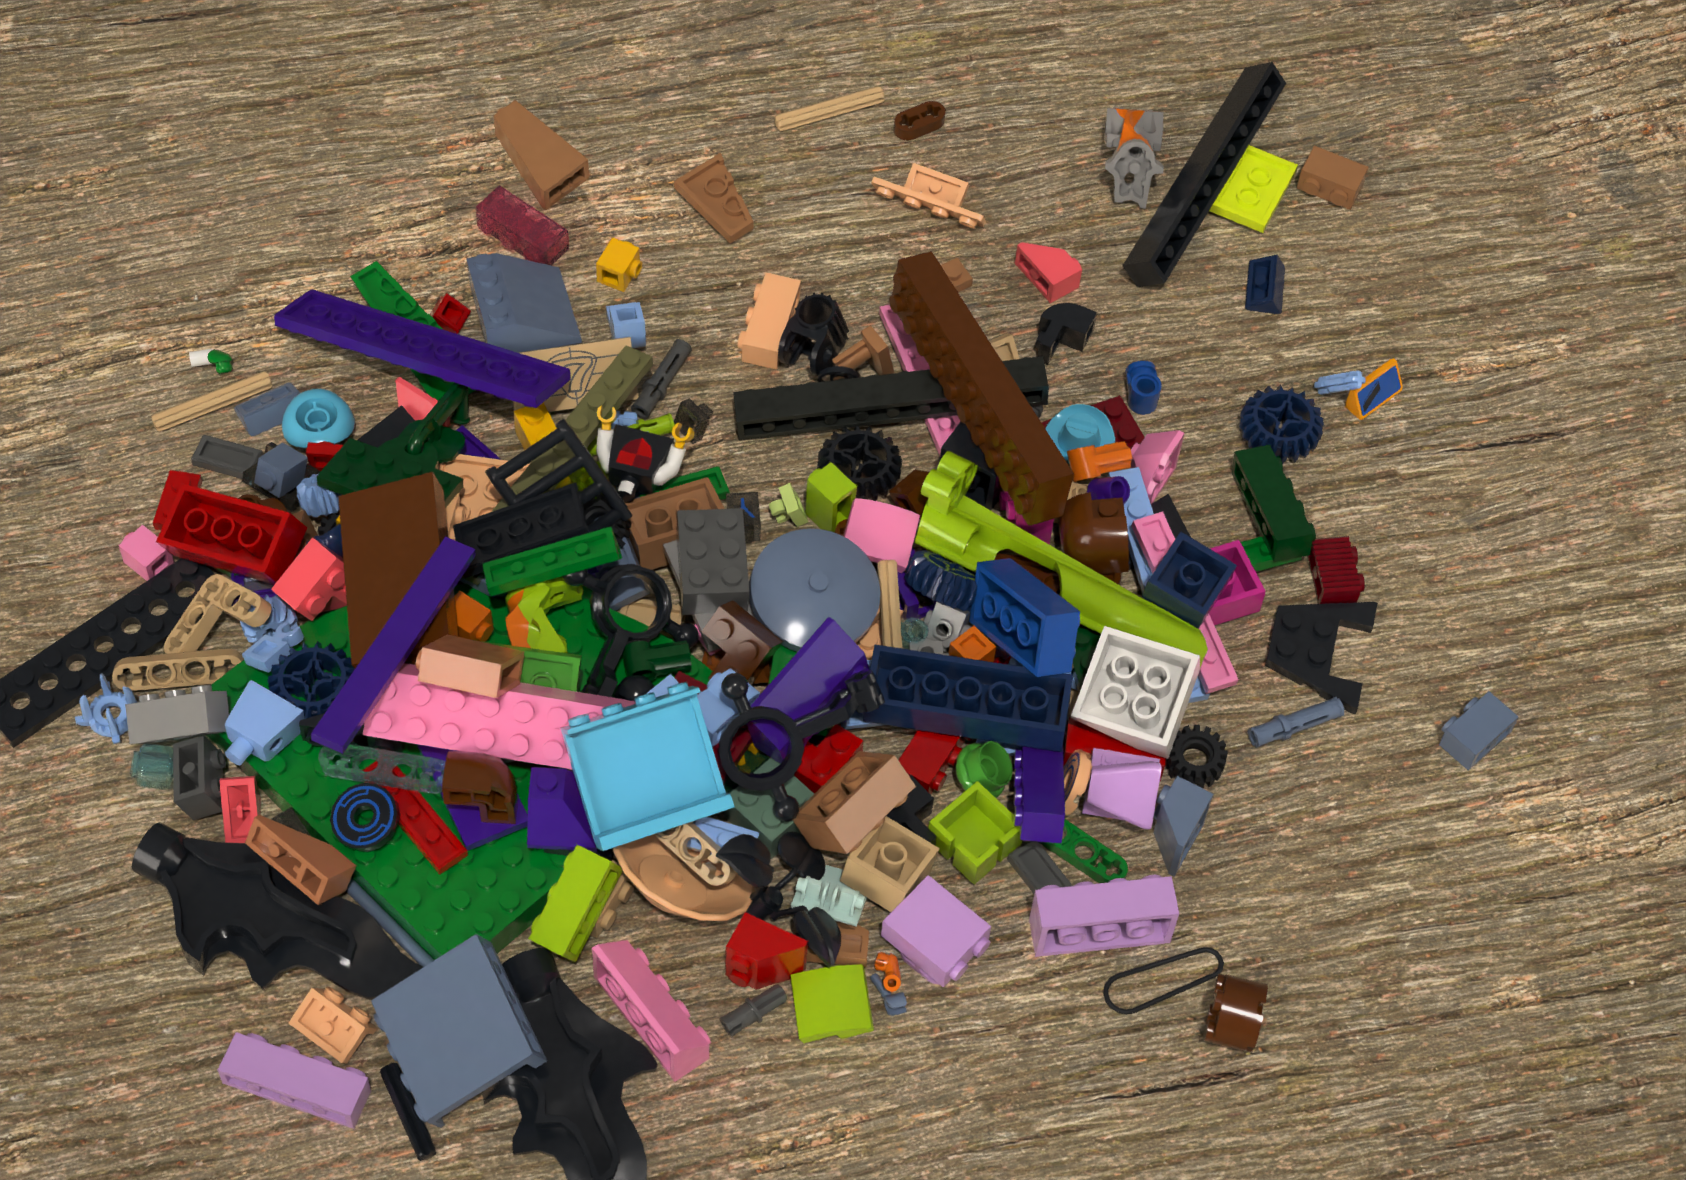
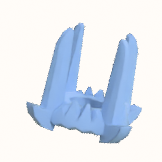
(92, 713)

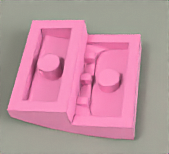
(882, 531)

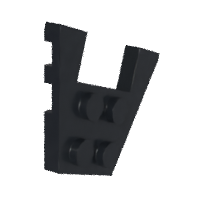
(1305, 644)

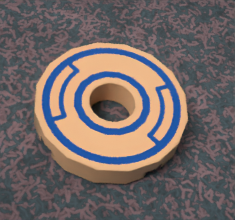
(1076, 778)

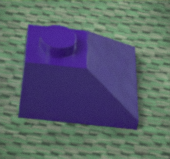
(556, 812)

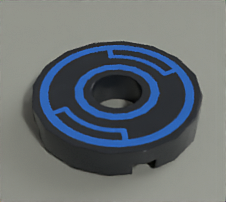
(350, 805)

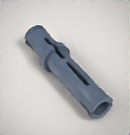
(1284, 726)

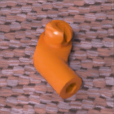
(892, 973)

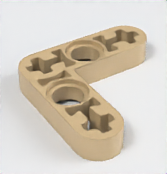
(214, 598)

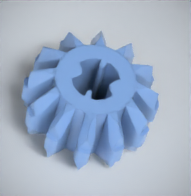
(315, 499)
(280, 613)

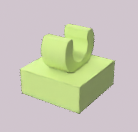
(788, 507)

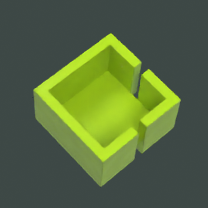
(975, 832)

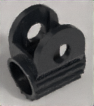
(817, 320)

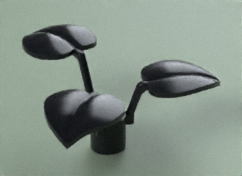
(751, 862)

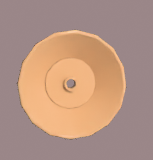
(676, 887)

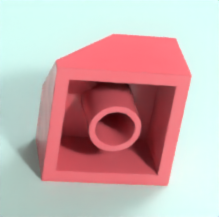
(313, 581)

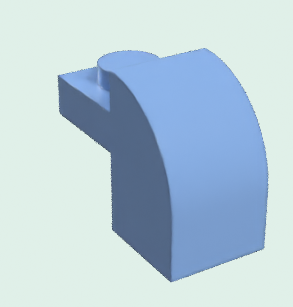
(627, 321)

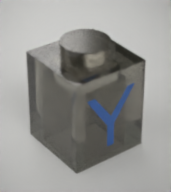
(751, 513)

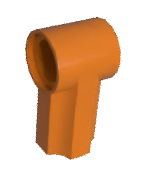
(1093, 461)

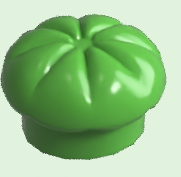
(986, 764)

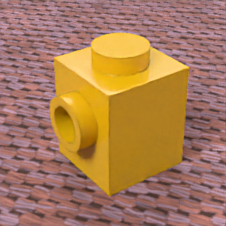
(618, 264)

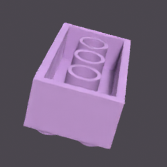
(1103, 915)

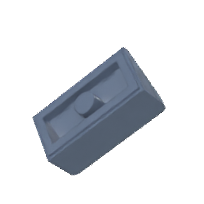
(266, 409)

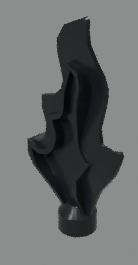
(244, 907)
(574, 1098)

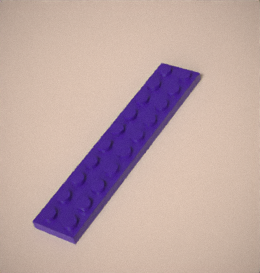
(423, 348)

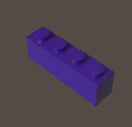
(1039, 794)

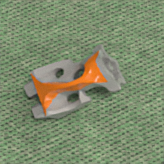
(1136, 138)

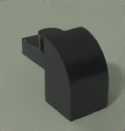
(1065, 325)
(914, 811)

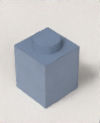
(280, 470)

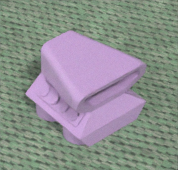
(1123, 787)

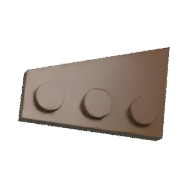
(714, 196)

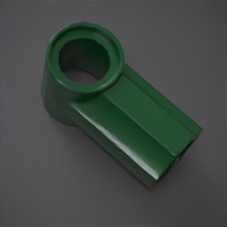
(656, 660)

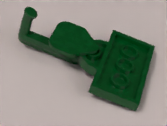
(413, 453)

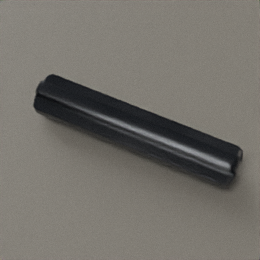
(404, 1106)

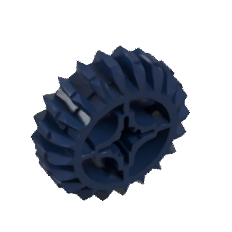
(1300, 428)
(941, 580)
(299, 673)

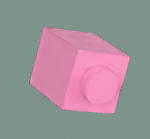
(144, 554)

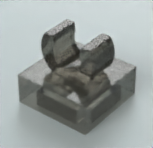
(693, 416)

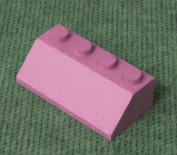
(650, 1008)

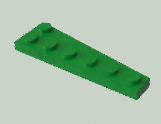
(386, 294)

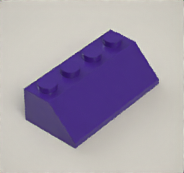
(806, 684)

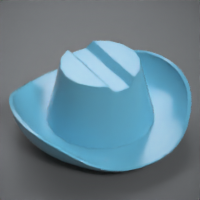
(316, 418)
(1080, 427)

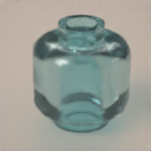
(153, 766)

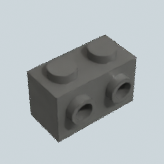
(197, 776)

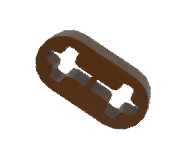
(919, 120)

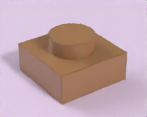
(957, 274)

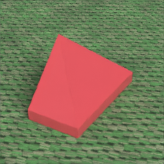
(415, 401)
(239, 806)

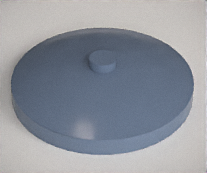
(810, 578)

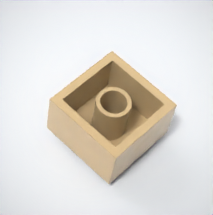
(889, 864)

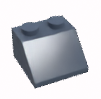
(1179, 820)

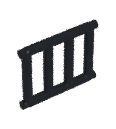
(581, 459)

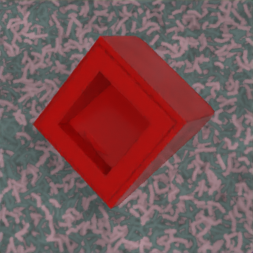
(450, 313)

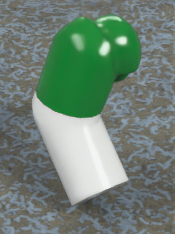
(212, 356)

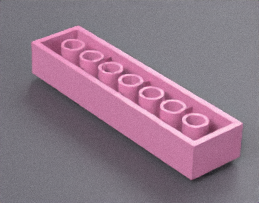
(514, 726)

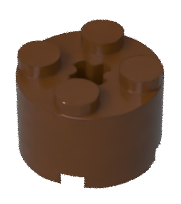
(1236, 1012)

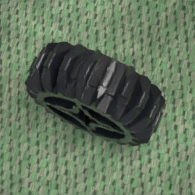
(879, 456)

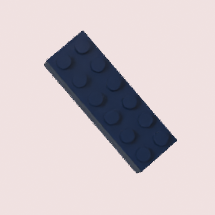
(970, 698)

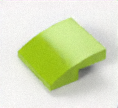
(831, 1002)

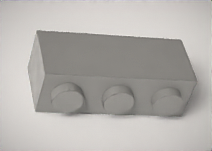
(177, 715)

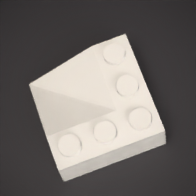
(1137, 690)

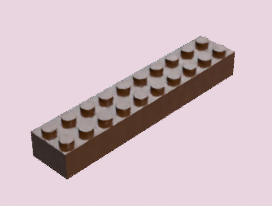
(981, 389)

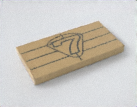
(586, 366)

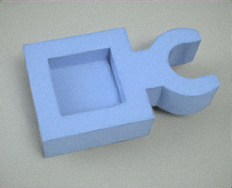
(269, 648)

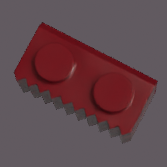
(1335, 570)

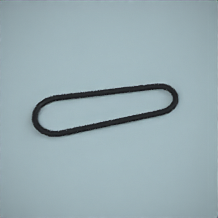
(1156, 964)

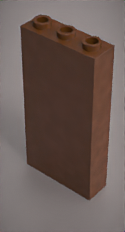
(385, 546)

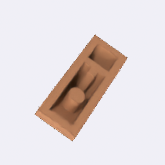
(302, 859)

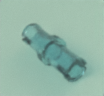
(920, 629)

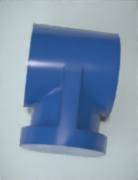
(1143, 387)

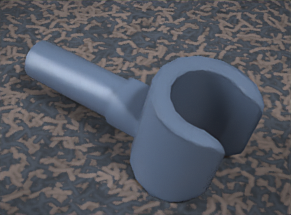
(893, 1003)

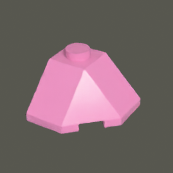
(1157, 459)

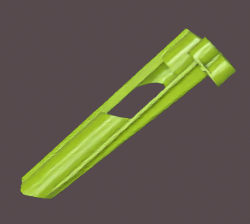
(973, 534)

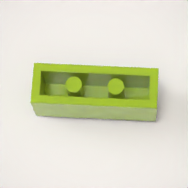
(575, 903)

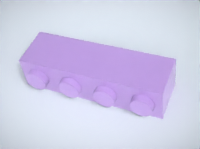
(295, 1079)

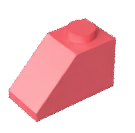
(1049, 269)

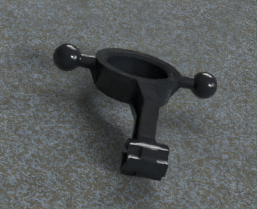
(602, 677)
(860, 695)

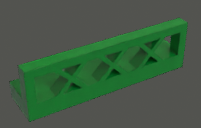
(551, 561)

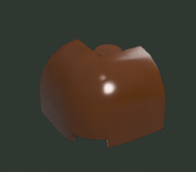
(1095, 533)
(481, 782)

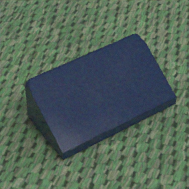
(1265, 285)

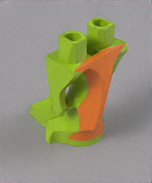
(527, 617)

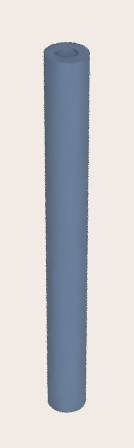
(388, 923)

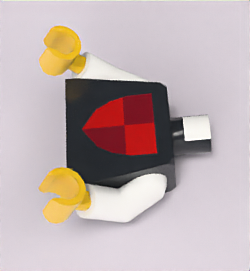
(638, 458)

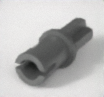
(753, 1010)

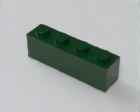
(1273, 503)

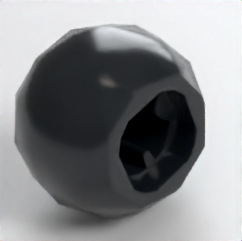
(633, 687)

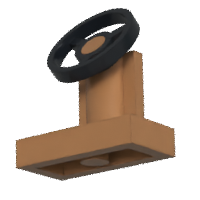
(869, 349)

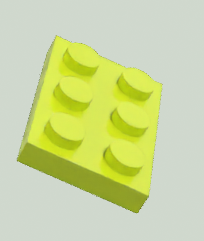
(1254, 189)

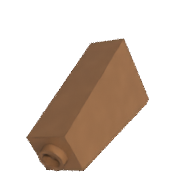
(540, 155)

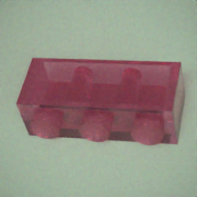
(521, 227)

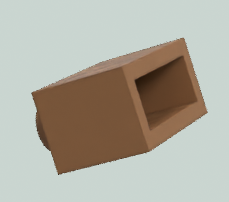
(1332, 177)

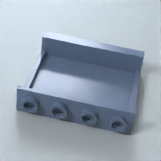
(456, 1028)

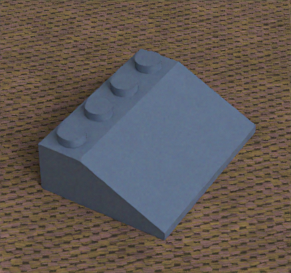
(521, 303)

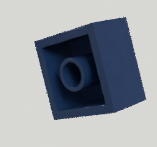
(1189, 580)

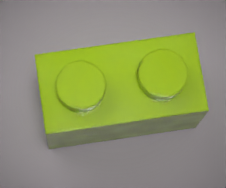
(829, 497)

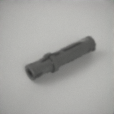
(645, 402)

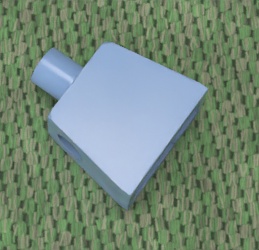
(261, 724)

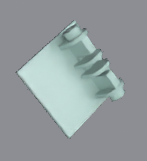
(830, 895)

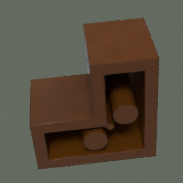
(743, 639)

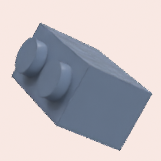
(1477, 730)

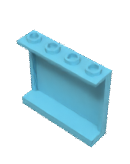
(645, 766)

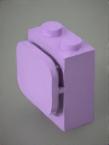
(936, 933)

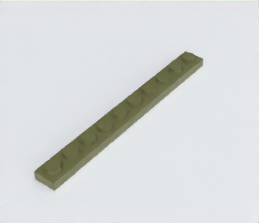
(608, 391)

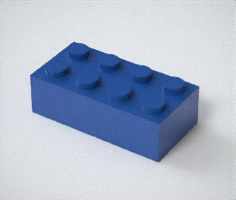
(1025, 617)

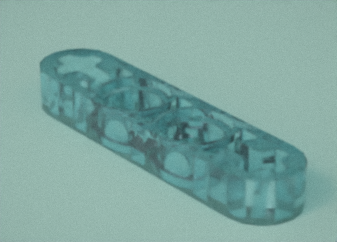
(383, 774)

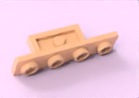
(932, 190)

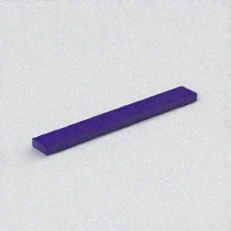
(393, 645)

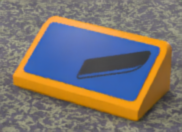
(1378, 389)

